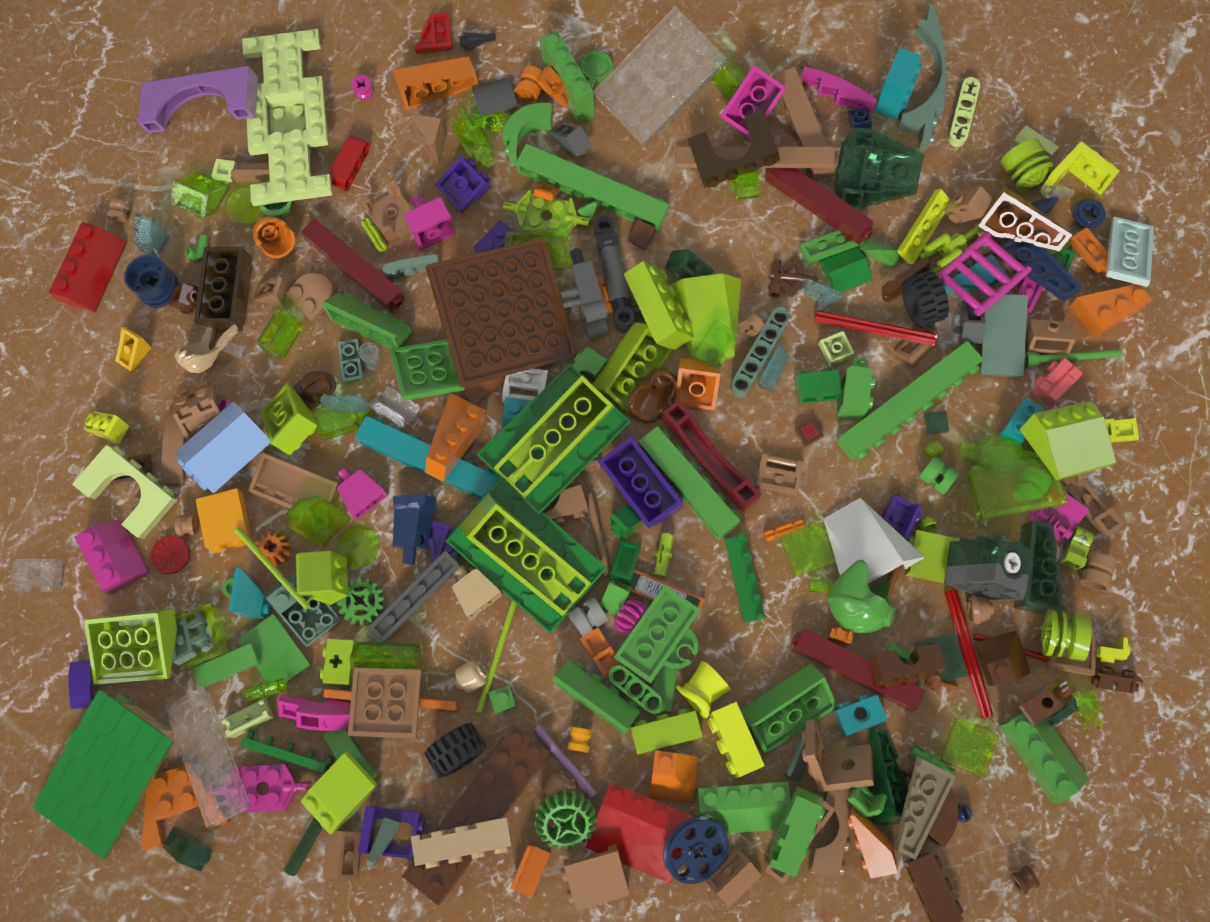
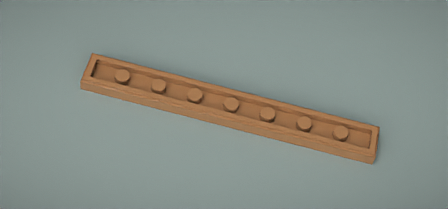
(789, 156)

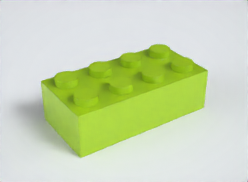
(659, 305)

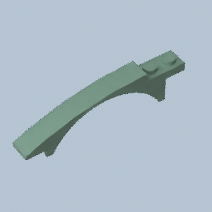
(925, 116)

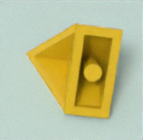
(131, 349)

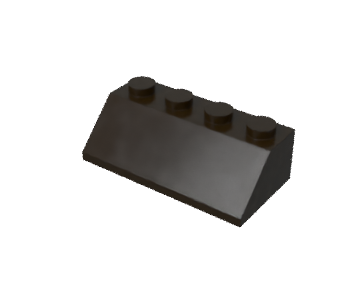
(223, 288)

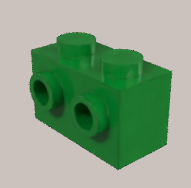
(818, 386)

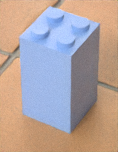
(221, 448)

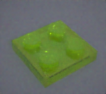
(807, 550)
(969, 748)

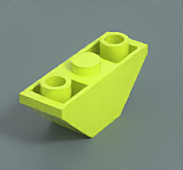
(106, 426)

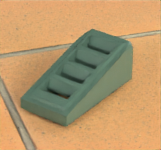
(385, 835)

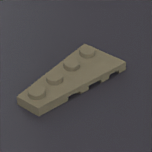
(923, 802)

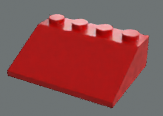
(637, 828)

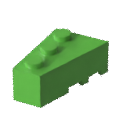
(796, 831)

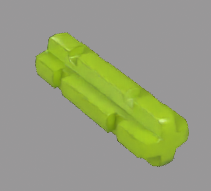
(374, 235)

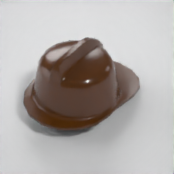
(313, 386)

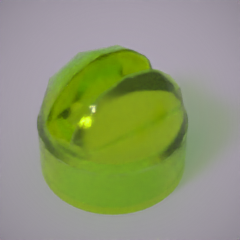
(934, 449)

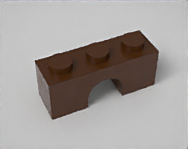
(890, 670)

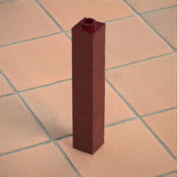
(821, 203)
(353, 265)
(853, 668)

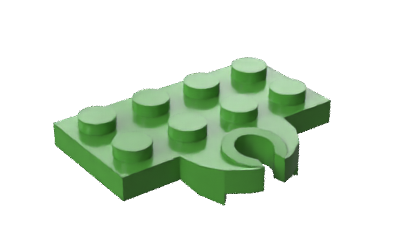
(660, 636)

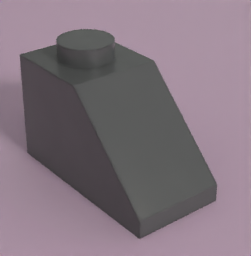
(571, 138)
(972, 326)

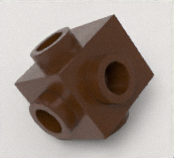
(185, 298)

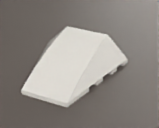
(862, 534)

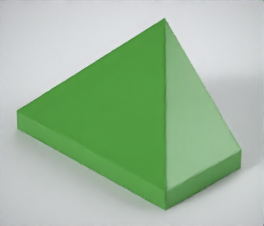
(880, 251)

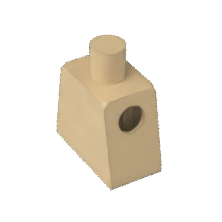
(474, 591)

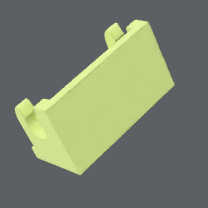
(248, 718)

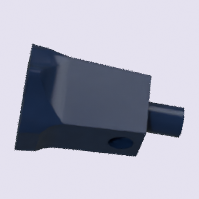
(412, 524)

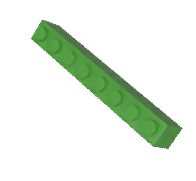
(592, 187)
(909, 401)

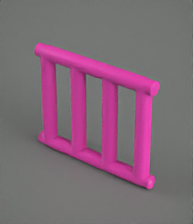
(993, 295)

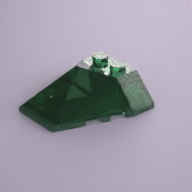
(875, 169)

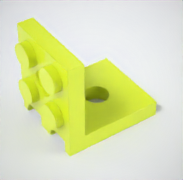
(1086, 166)

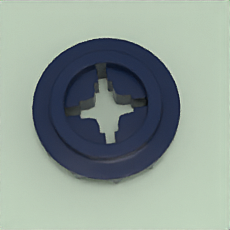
(1097, 216)

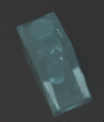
(149, 235)

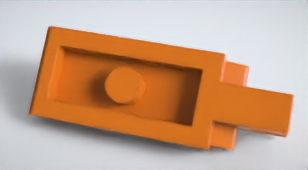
(1091, 251)

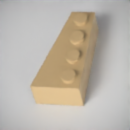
(462, 841)

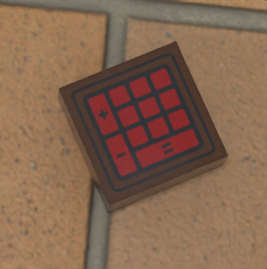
(809, 432)

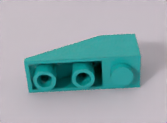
(980, 271)

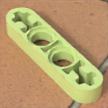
(966, 112)

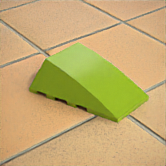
(709, 300)

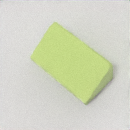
(1028, 133)

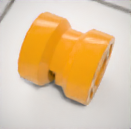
(579, 740)

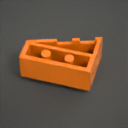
(1110, 307)

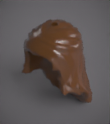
(652, 395)

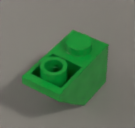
(625, 522)

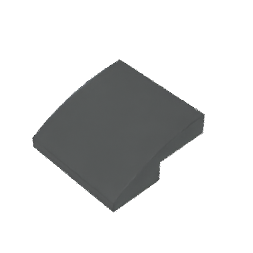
(494, 96)

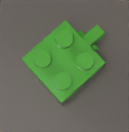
(856, 391)

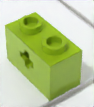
(333, 651)

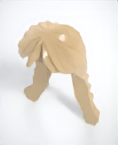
(198, 356)

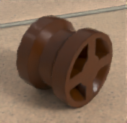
(1025, 880)

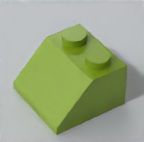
(322, 576)

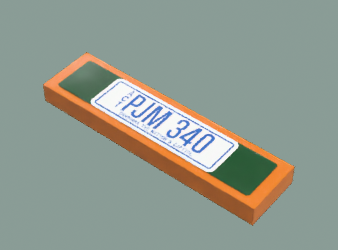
(649, 588)

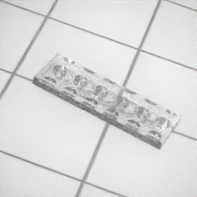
(207, 757)

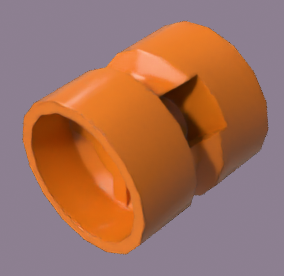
(527, 87)

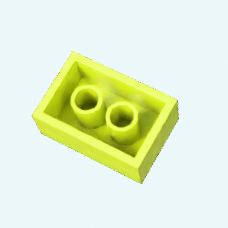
(735, 740)

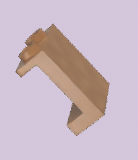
(595, 879)

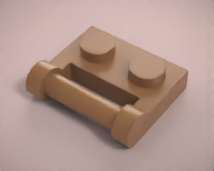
(778, 479)

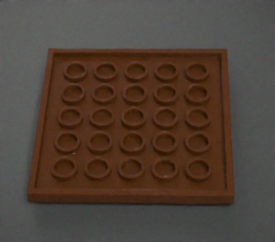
(501, 312)

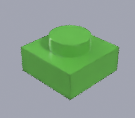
(502, 699)

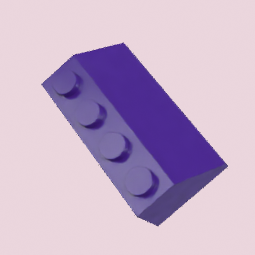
(641, 483)

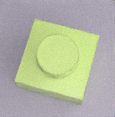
(222, 170)

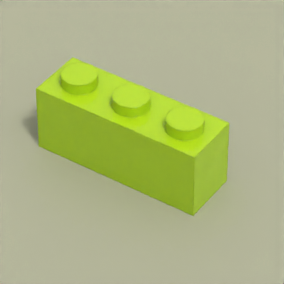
(666, 731)

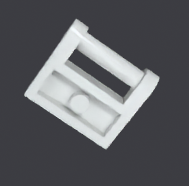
(527, 380)

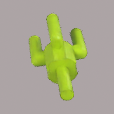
(948, 247)

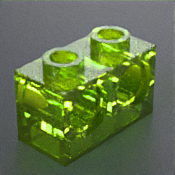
(710, 341)

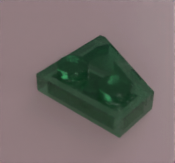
(951, 655)

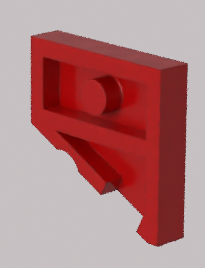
(436, 34)

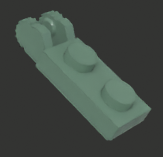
(408, 266)

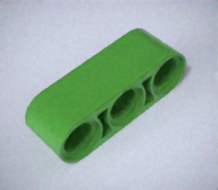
(630, 682)

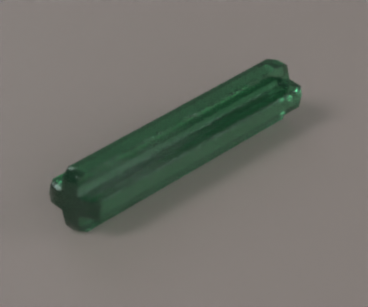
(303, 848)

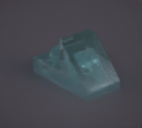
(826, 294)

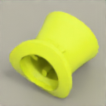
(704, 689)

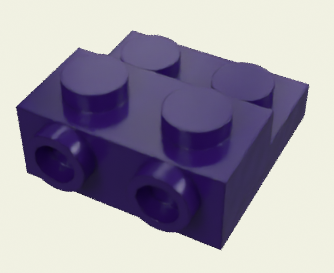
(463, 183)

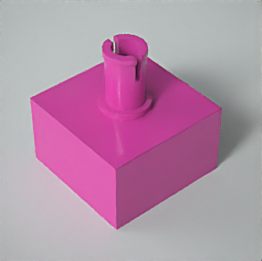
(429, 222)

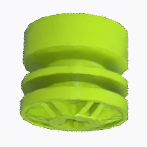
(1027, 164)
(1069, 635)

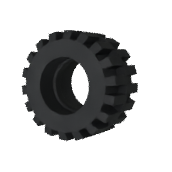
(925, 299)
(455, 750)

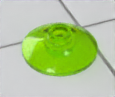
(235, 205)
(365, 553)

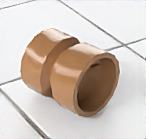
(1098, 571)

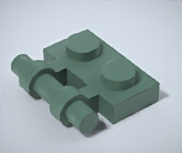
(185, 642)

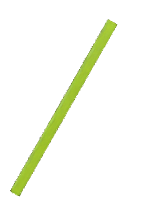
(272, 568)
(496, 657)

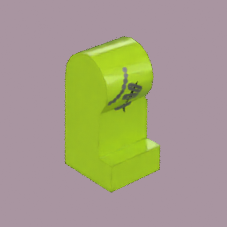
(1077, 549)

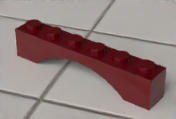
(690, 434)

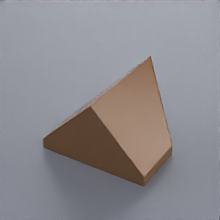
(274, 290)

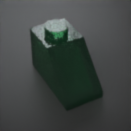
(687, 265)
(187, 849)

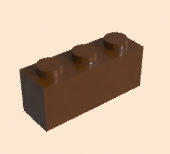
(933, 888)

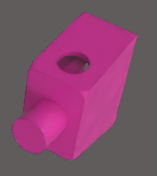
(359, 492)

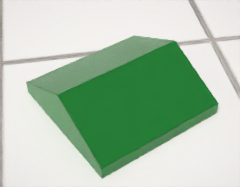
(846, 269)

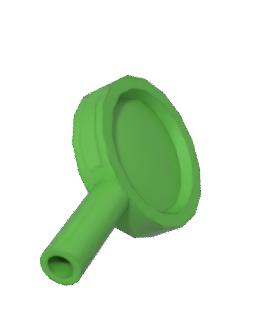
(596, 67)

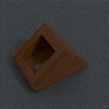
(641, 234)

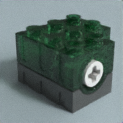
(989, 567)

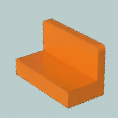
(530, 870)

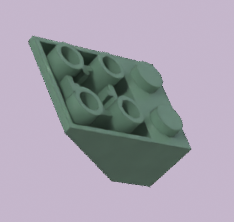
(308, 623)

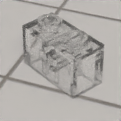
(37, 573)

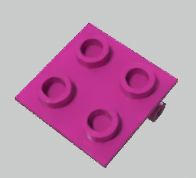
(1063, 518)

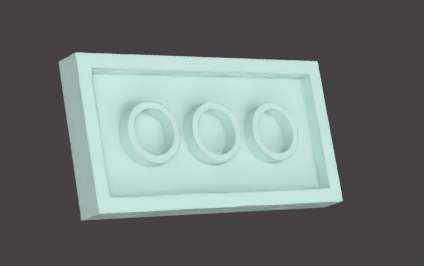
(1130, 251)

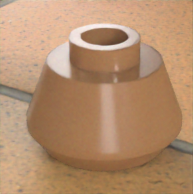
(979, 609)

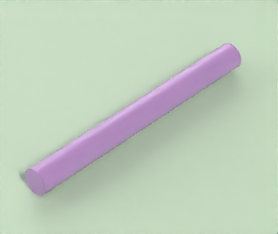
(564, 760)

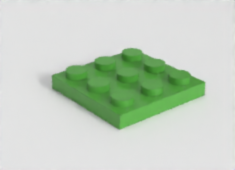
(424, 370)

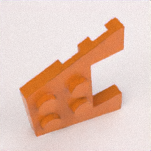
(166, 796)

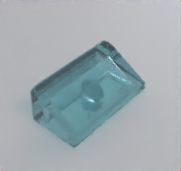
(774, 369)

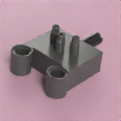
(587, 296)

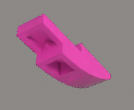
(312, 715)

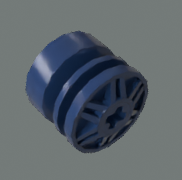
(151, 280)

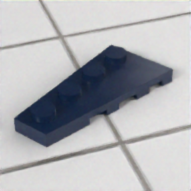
(1045, 269)

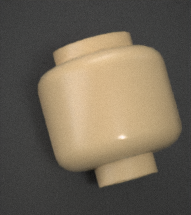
(470, 676)

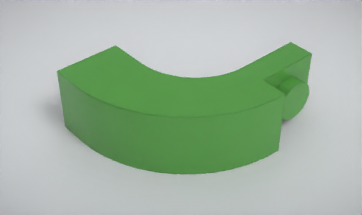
(526, 119)

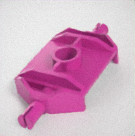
(281, 786)

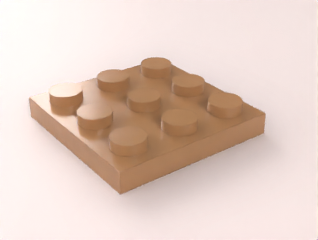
(385, 703)

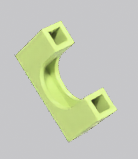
(154, 499)

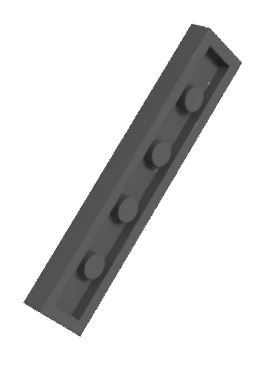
(414, 596)

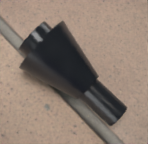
(473, 40)

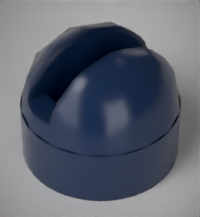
(968, 811)

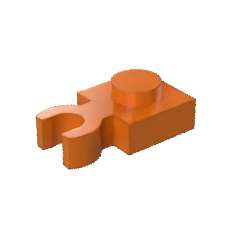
(840, 636)

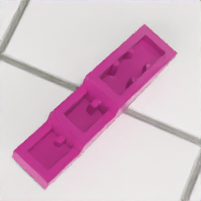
(845, 92)

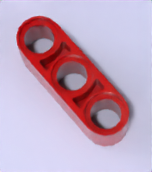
(349, 162)

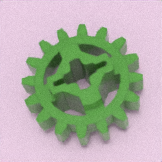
(366, 595)

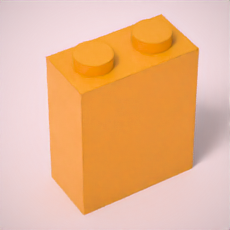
(220, 516)

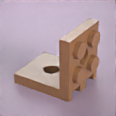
(195, 407)
(829, 765)

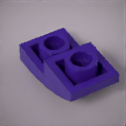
(80, 684)

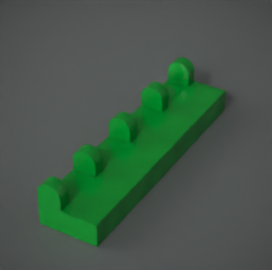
(744, 579)
(287, 754)

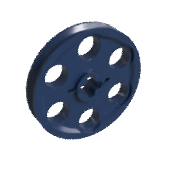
(699, 841)

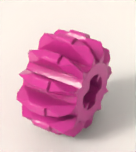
(629, 616)

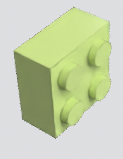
(836, 348)

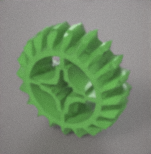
(567, 828)

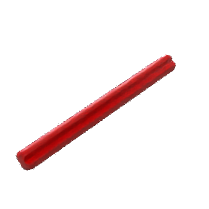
(875, 327)
(968, 654)

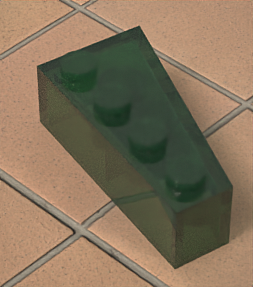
(1043, 581)

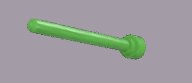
(1033, 359)

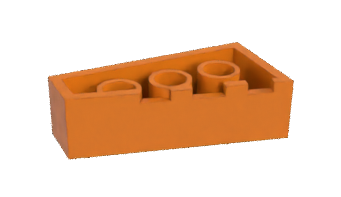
(434, 81)
(455, 433)

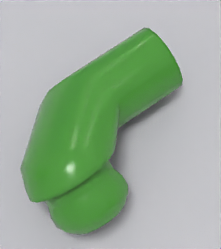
(197, 253)

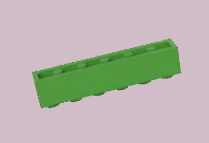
(689, 483)

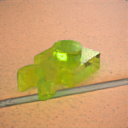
(1088, 707)

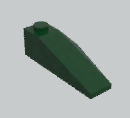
(887, 778)

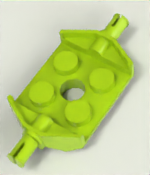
(531, 208)

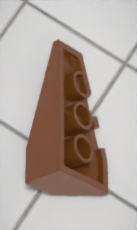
(1019, 220)

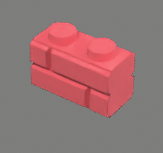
(1057, 382)

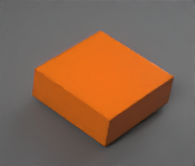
(546, 191)

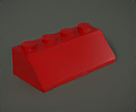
(87, 267)

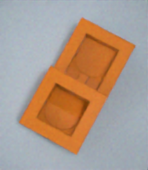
(553, 86)
(599, 651)

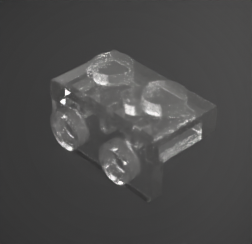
(392, 407)

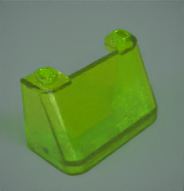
(1013, 489)

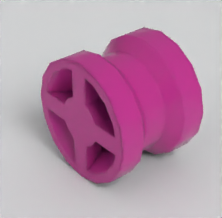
(362, 93)

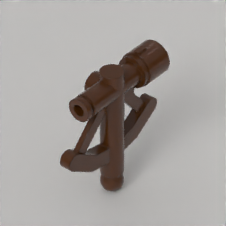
(779, 275)

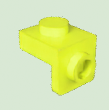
(1119, 653)

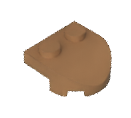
(310, 293)

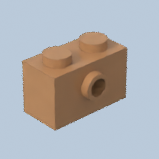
(968, 205)
(1050, 336)

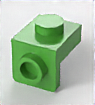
(866, 802)

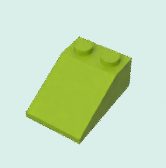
(288, 420)
(339, 793)

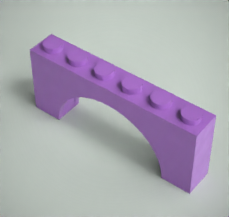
(163, 97)

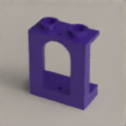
(368, 829)

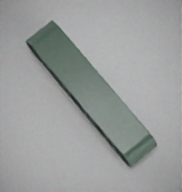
(762, 343)

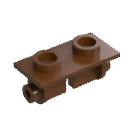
(1125, 680)

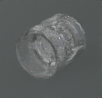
(371, 359)

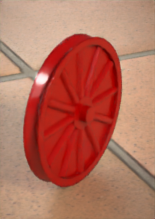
(170, 555)

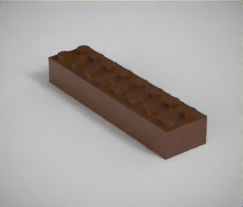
(485, 799)

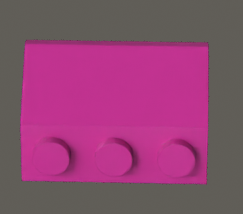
(755, 94)
(111, 555)

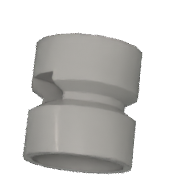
(587, 617)

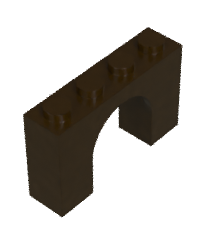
(761, 153)

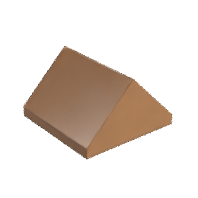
(431, 135)

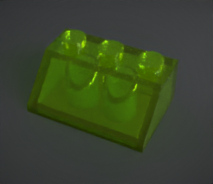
(385, 656)

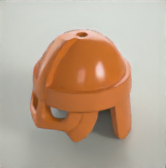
(277, 240)

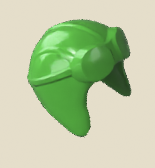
(856, 605)

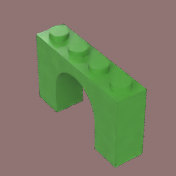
(579, 92)

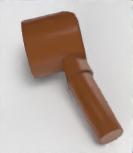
(934, 684)

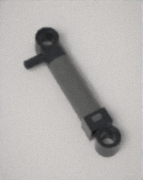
(612, 266)

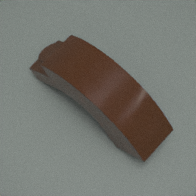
(946, 820)

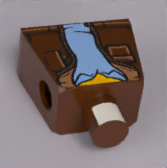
(1047, 700)

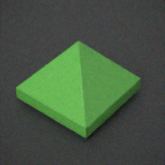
(587, 210)

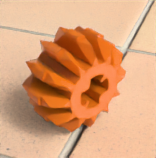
(280, 543)

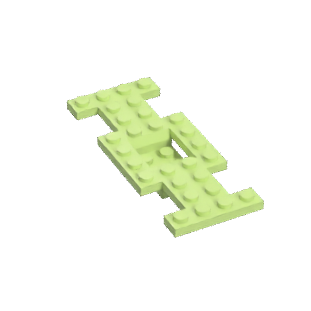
(295, 118)

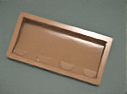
(289, 481)

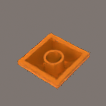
(697, 384)
(674, 776)

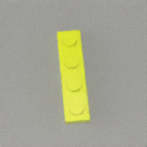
(924, 227)

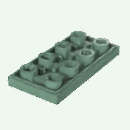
(1005, 337)

